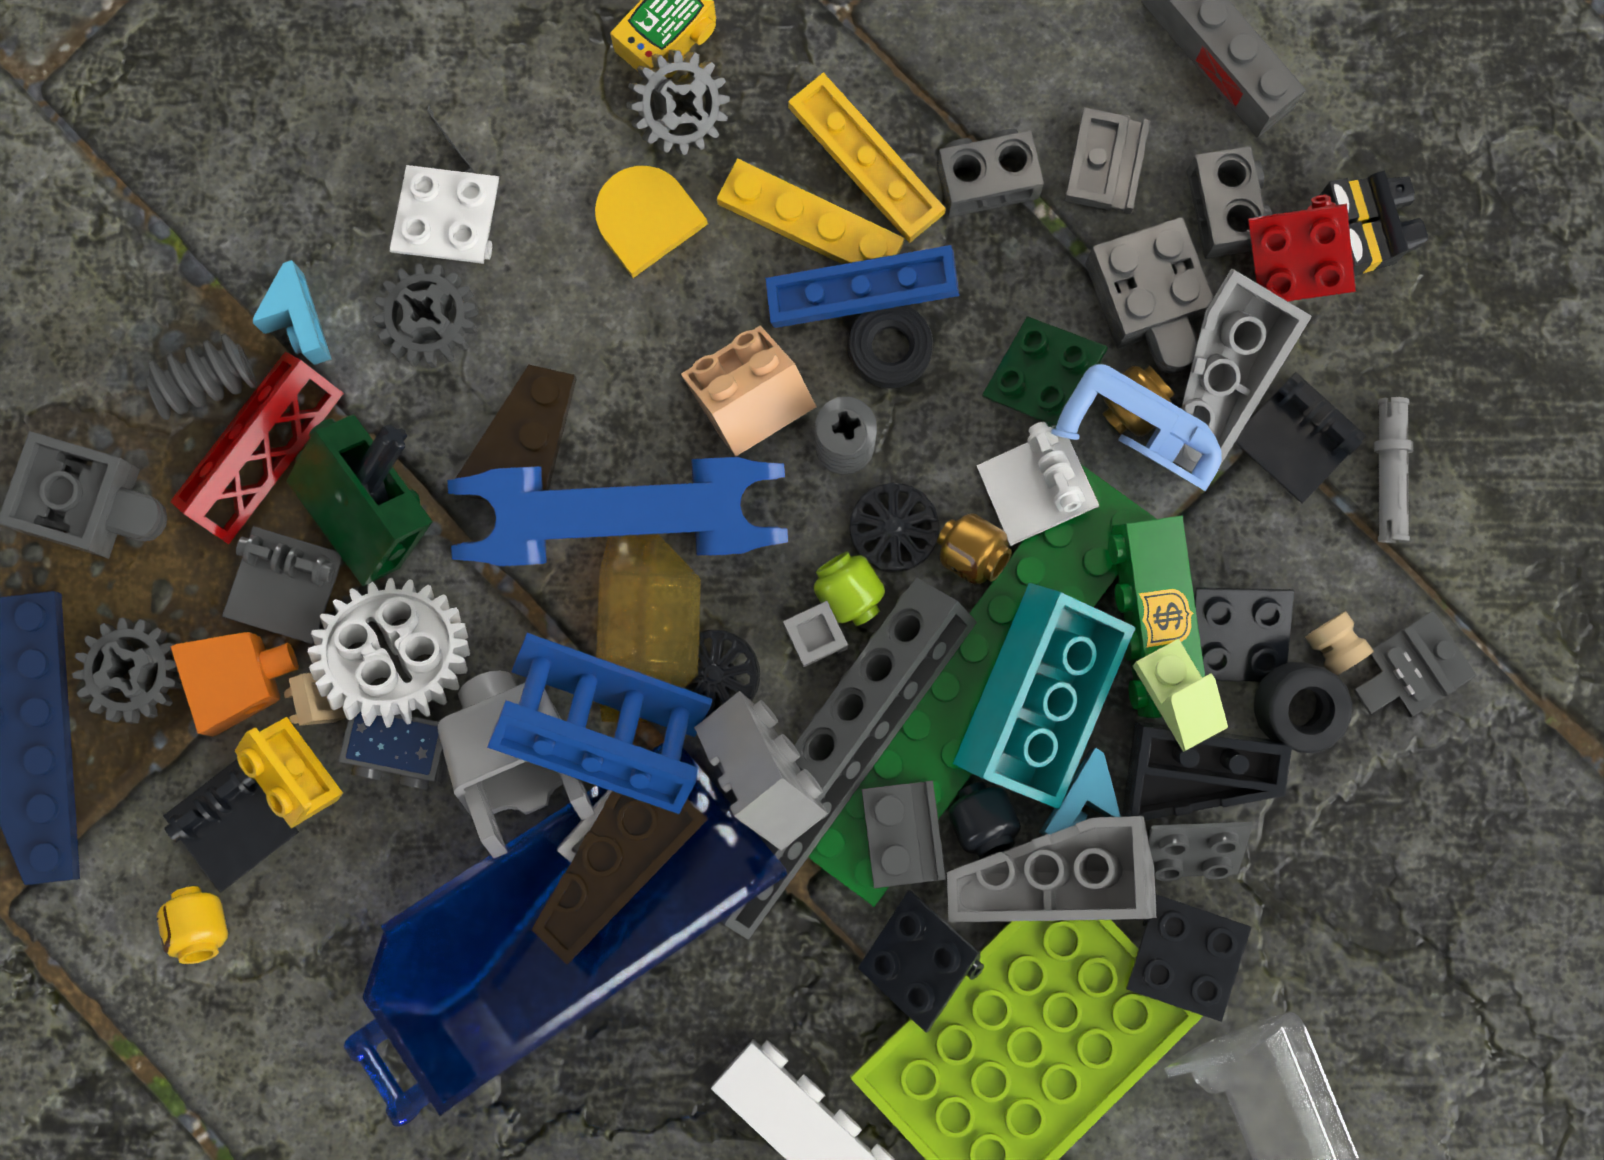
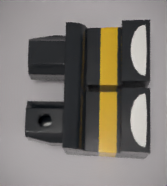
(1374, 223)

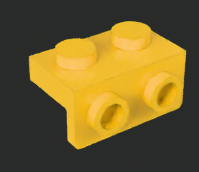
(287, 772)

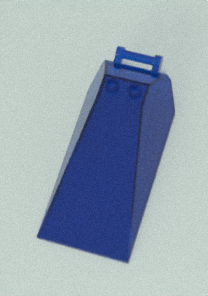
(477, 991)

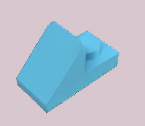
(289, 304)
(1088, 787)

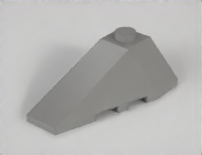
(1237, 357)
(1077, 873)

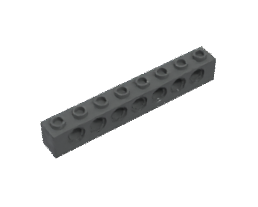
(884, 709)

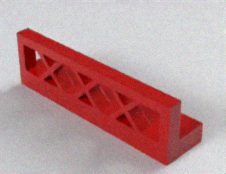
(242, 438)

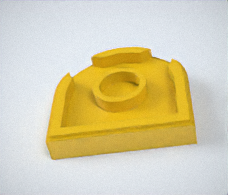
(645, 216)

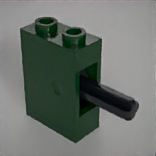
(359, 496)

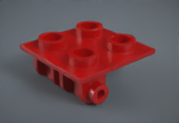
(1304, 251)

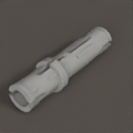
(1393, 470)

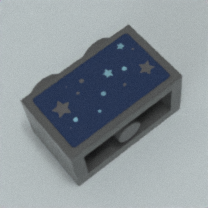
(401, 749)

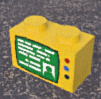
(660, 27)

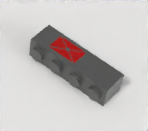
(1231, 58)

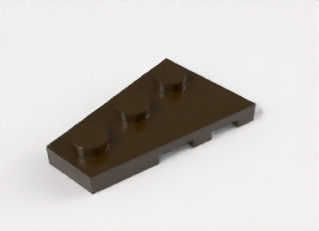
(526, 426)

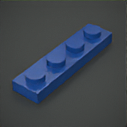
(862, 286)

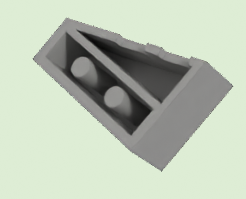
(761, 771)

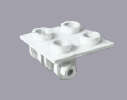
(445, 214)
(1037, 485)

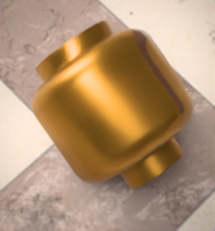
(974, 549)

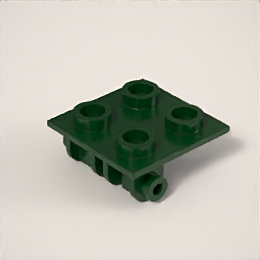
(1042, 370)

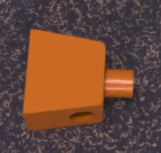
(230, 678)

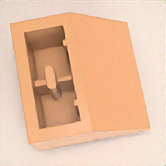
(749, 389)

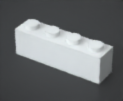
(789, 1109)

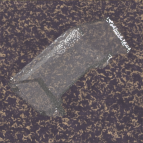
(1273, 1090)

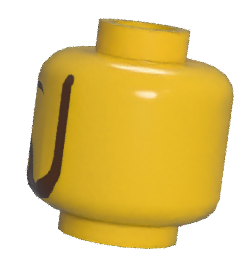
(192, 925)

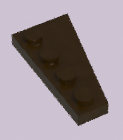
(612, 864)

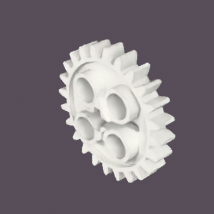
(347, 673)

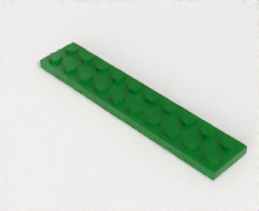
(1064, 559)

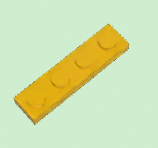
(866, 157)
(804, 216)

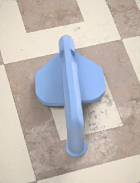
(1173, 424)

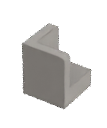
(815, 634)

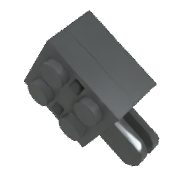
(1156, 293)
(92, 503)

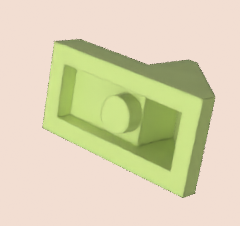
(1182, 696)

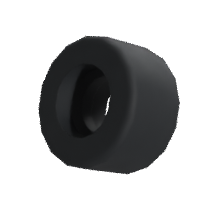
(1331, 713)

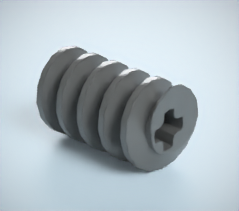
(198, 377)
(860, 425)

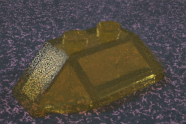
(648, 612)

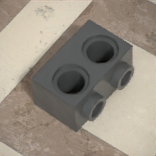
(994, 184)
(1217, 202)

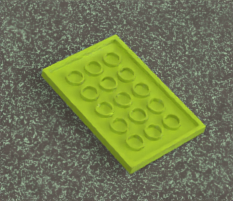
(1025, 1047)

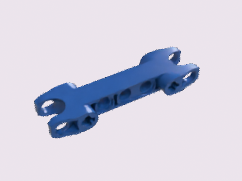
(532, 515)

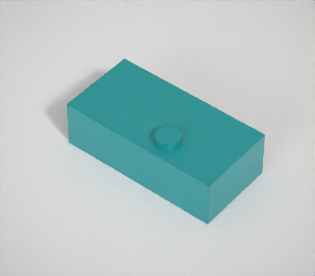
(1044, 695)

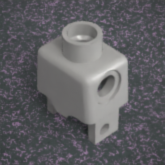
(490, 779)

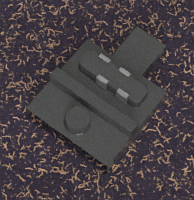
(1417, 665)

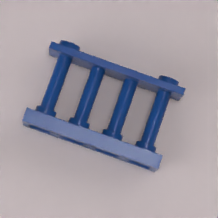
(591, 755)

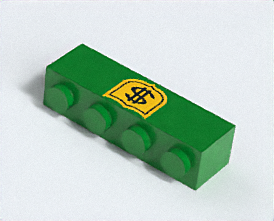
(1154, 595)

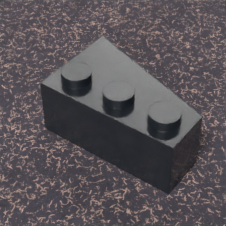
(1209, 775)

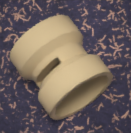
(1339, 644)

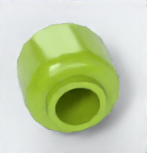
(849, 588)

